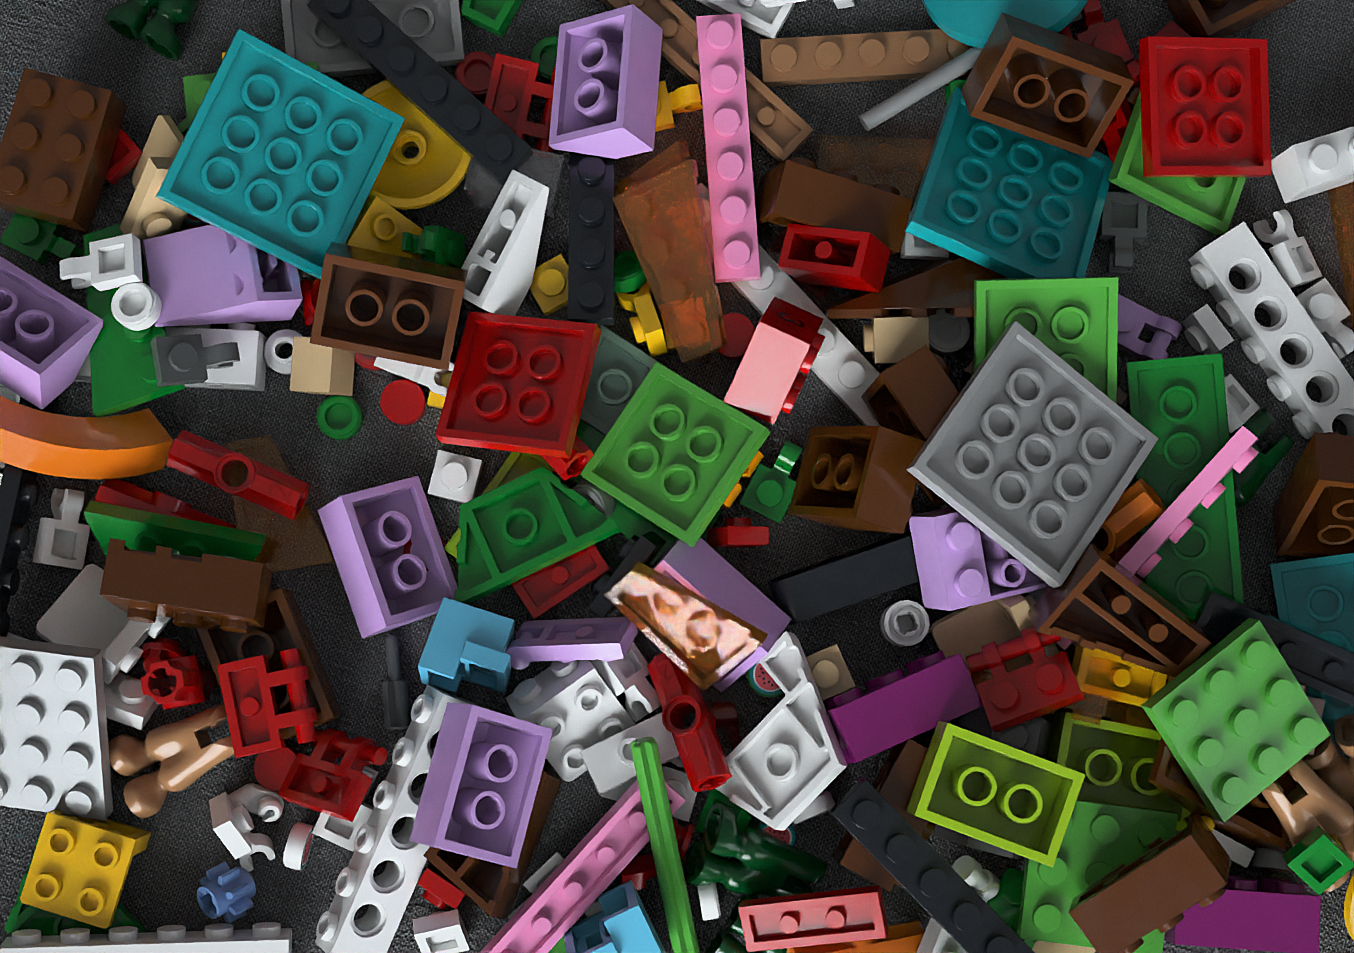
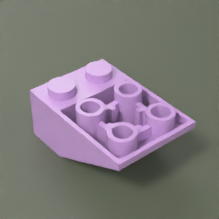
(218, 279)
(963, 564)

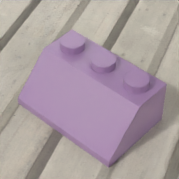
(607, 84)
(40, 336)
(368, 545)
(719, 582)
(481, 784)

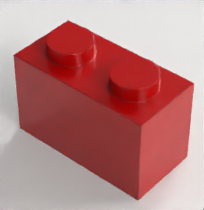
(834, 257)

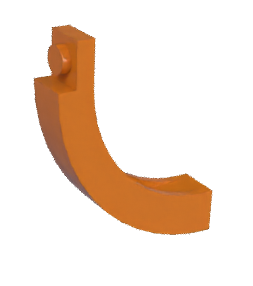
(82, 445)

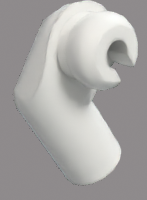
(259, 801)

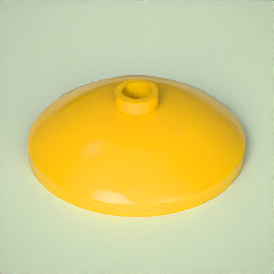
(432, 172)

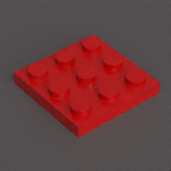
(1204, 107)
(519, 384)

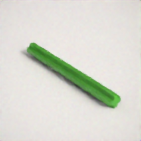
(664, 845)

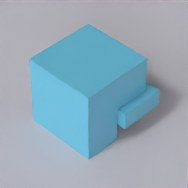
(468, 647)
(618, 928)

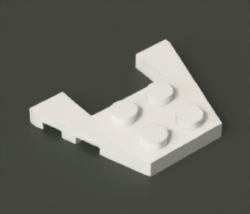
(790, 751)

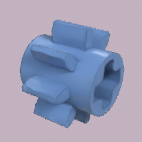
(226, 892)

